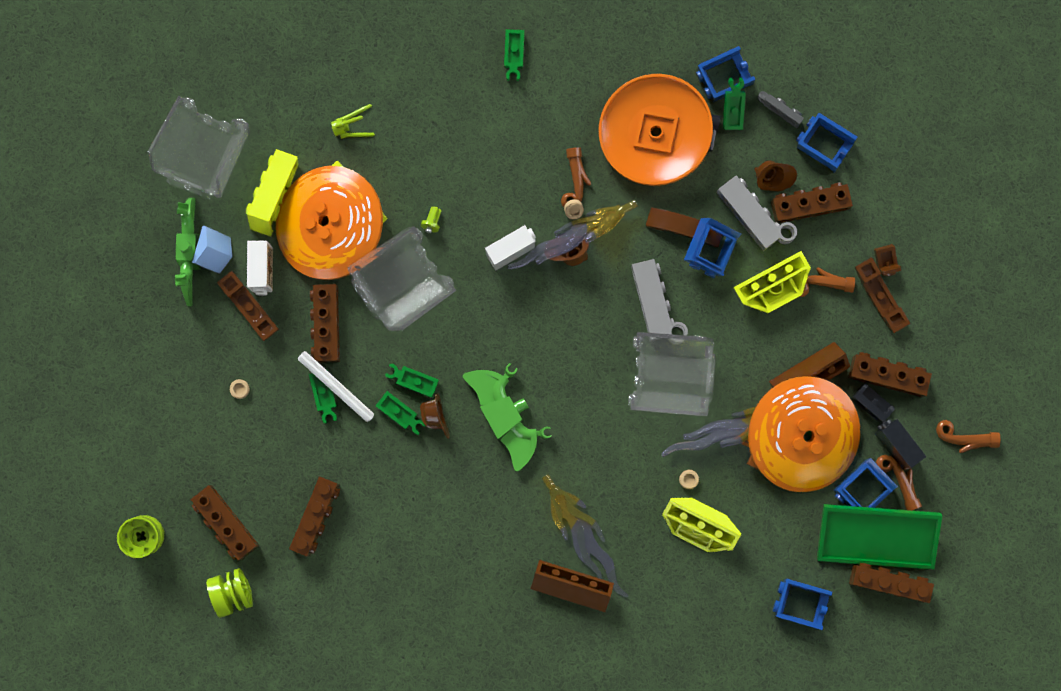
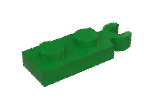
(514, 52)
(734, 106)
(414, 380)
(323, 397)
(399, 412)

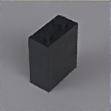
(899, 444)

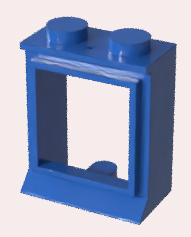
(741, 66)
(834, 128)
(697, 262)
(844, 497)
(821, 606)

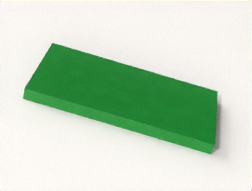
(879, 536)

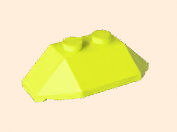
(775, 285)
(700, 525)

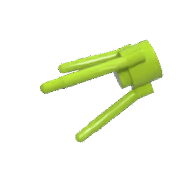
(341, 125)

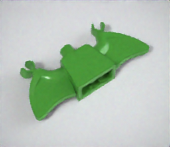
(185, 249)
(504, 414)

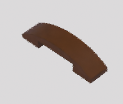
(679, 224)
(881, 296)
(248, 306)

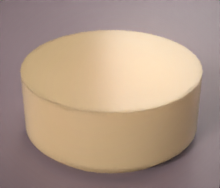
(574, 209)
(239, 389)
(689, 479)

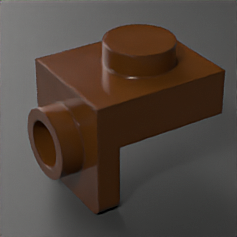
(887, 260)

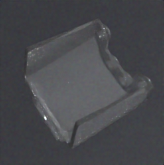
(197, 150)
(400, 280)
(673, 374)

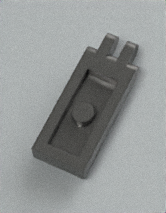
(779, 107)

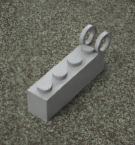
(752, 215)
(652, 299)

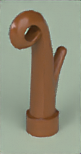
(578, 175)
(829, 280)
(989, 440)
(905, 482)

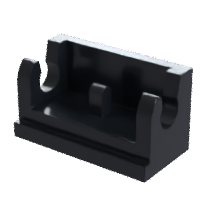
(873, 403)

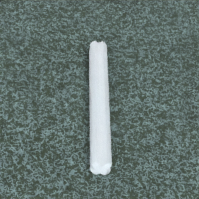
(336, 386)

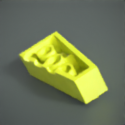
(271, 192)

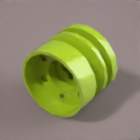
(129, 537)
(225, 594)

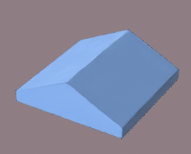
(212, 250)

